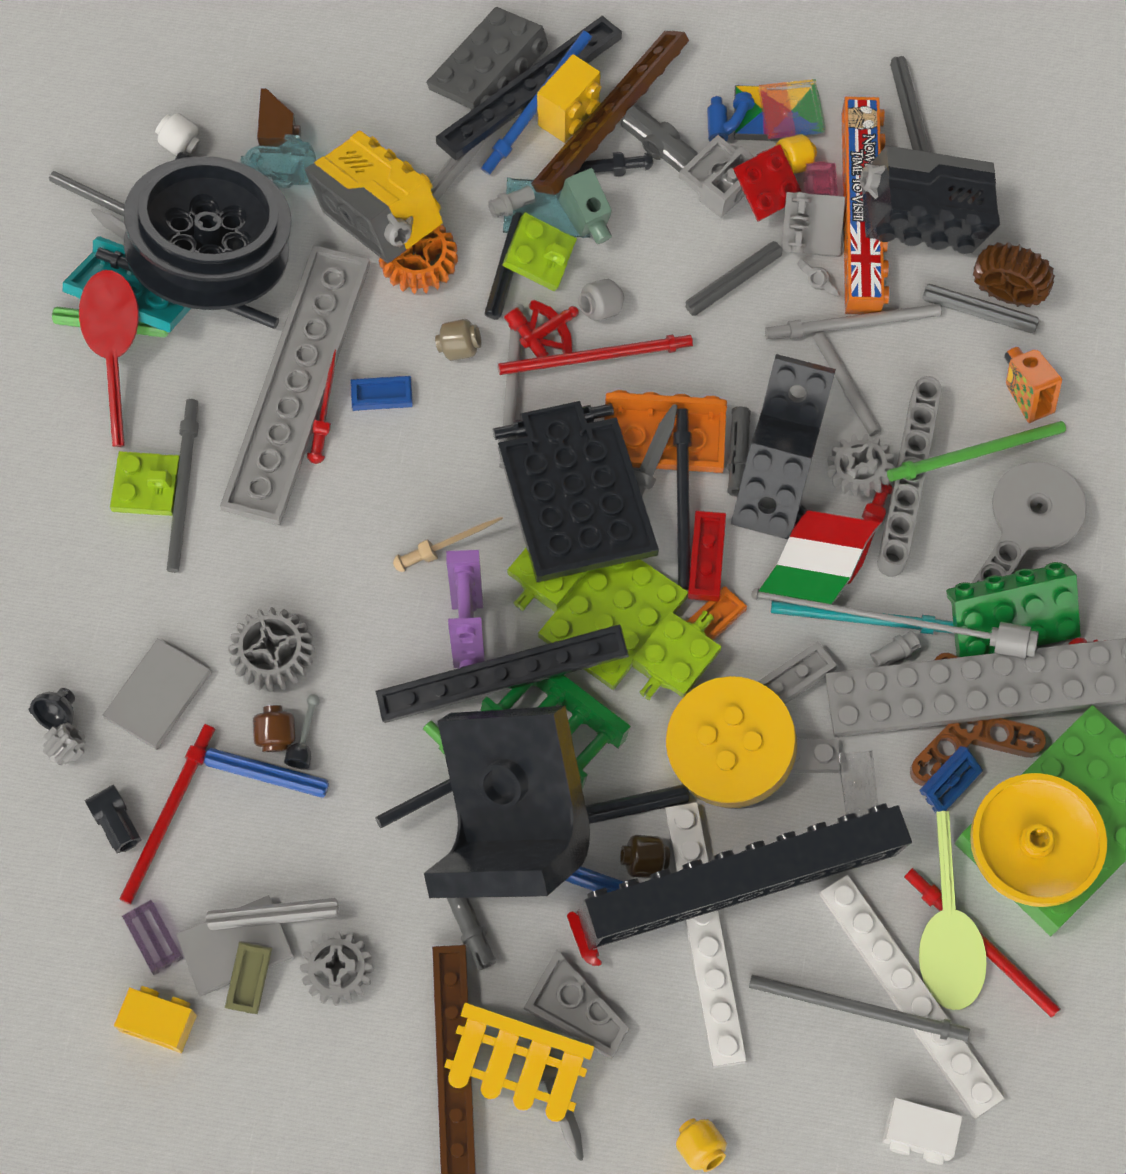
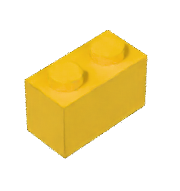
(156, 1019)

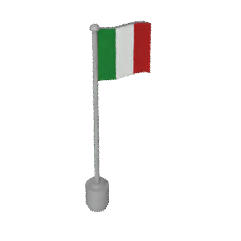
(822, 561)

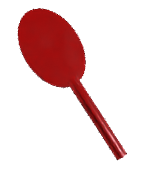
(109, 327)

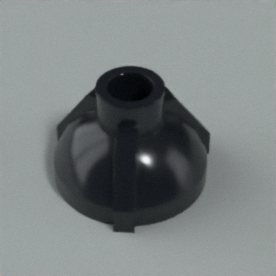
(53, 708)

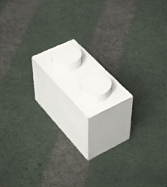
(921, 1130)

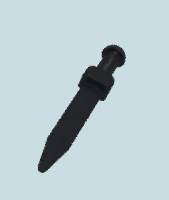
(618, 164)

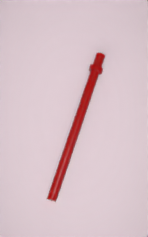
(669, 343)

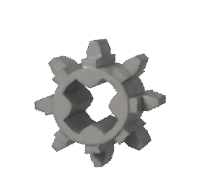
(64, 743)

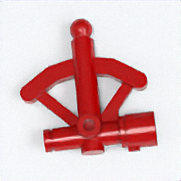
(534, 337)

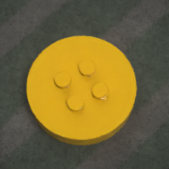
(731, 742)

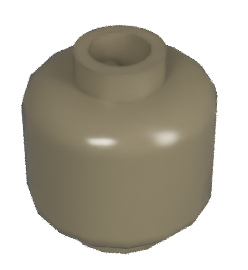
(458, 339)

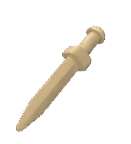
(427, 551)

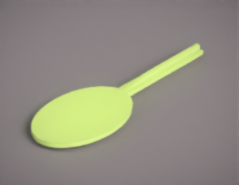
(951, 945)

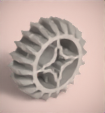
(259, 653)

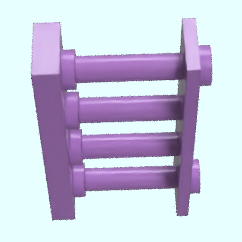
(467, 597)

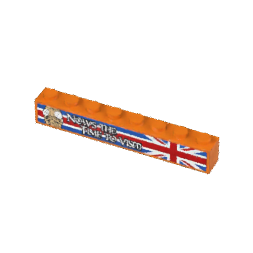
(862, 256)

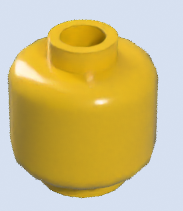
(798, 151)
(701, 1144)

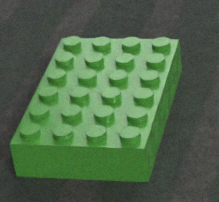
(1094, 760)

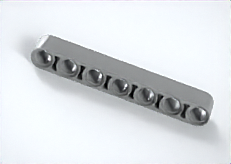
(909, 490)

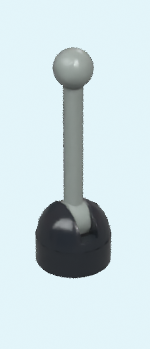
(299, 754)

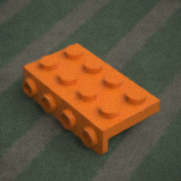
(642, 413)

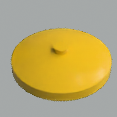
(1038, 840)

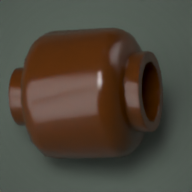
(273, 729)

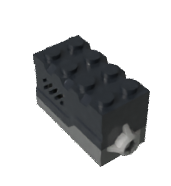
(929, 199)

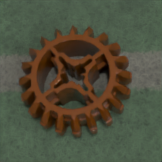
(1013, 274)

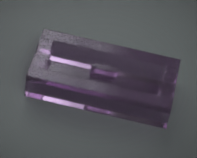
(165, 960)

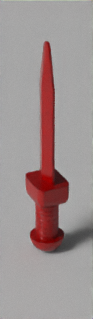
(321, 428)
(874, 512)

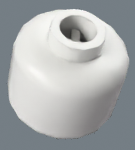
(177, 134)

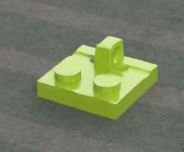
(539, 251)
(144, 483)

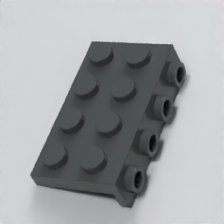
(489, 58)

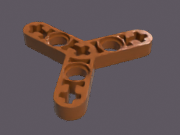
(979, 736)

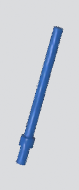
(503, 146)

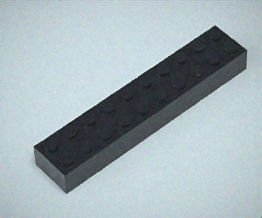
(742, 876)

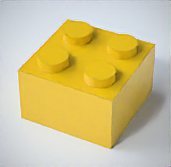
(568, 98)

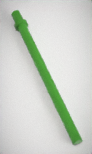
(910, 470)

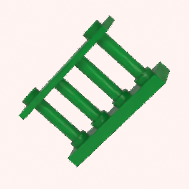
(584, 711)

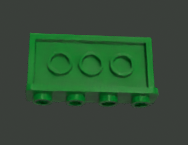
(1031, 598)

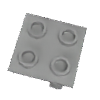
(813, 223)

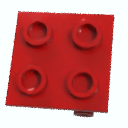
(766, 181)

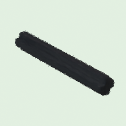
(503, 277)
(637, 803)

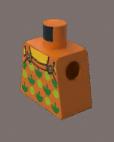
(1032, 383)

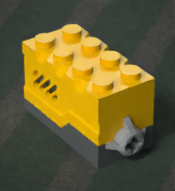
(375, 196)

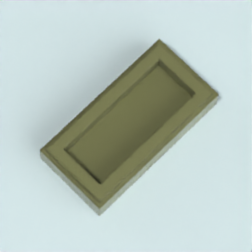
(248, 977)

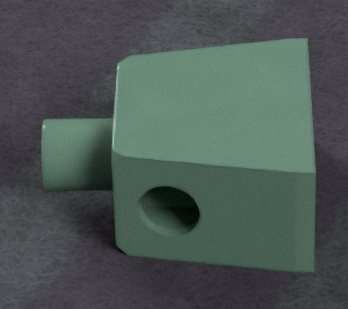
(586, 205)

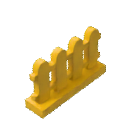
(536, 1059)

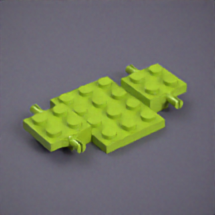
(645, 606)

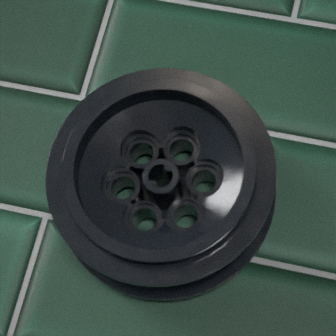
(206, 232)

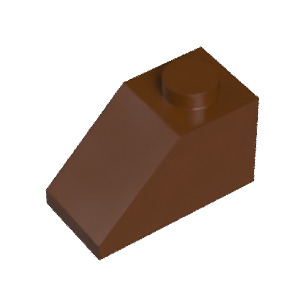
(274, 121)

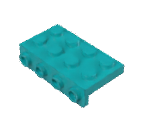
(151, 308)

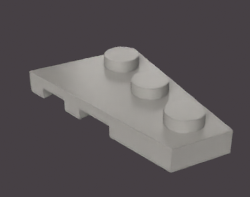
(573, 1007)

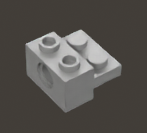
(713, 175)

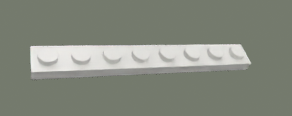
(707, 947)
(909, 994)

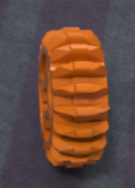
(417, 273)

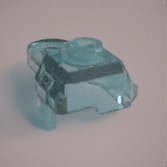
(282, 163)

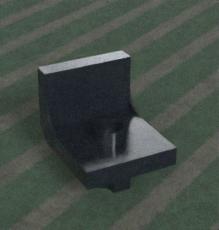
(515, 804)

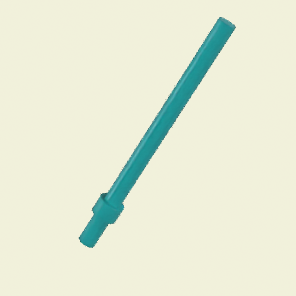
(811, 612)

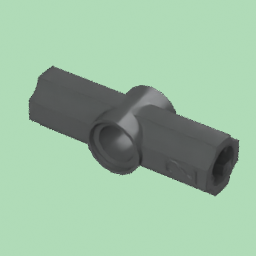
(658, 138)

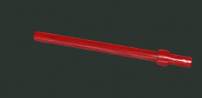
(195, 756)
(933, 896)

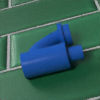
(717, 115)

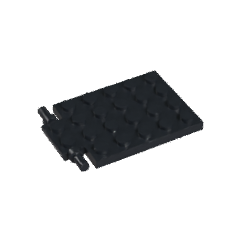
(574, 490)

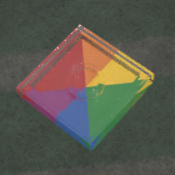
(791, 108)

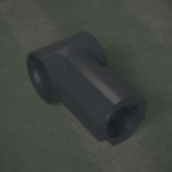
(110, 813)

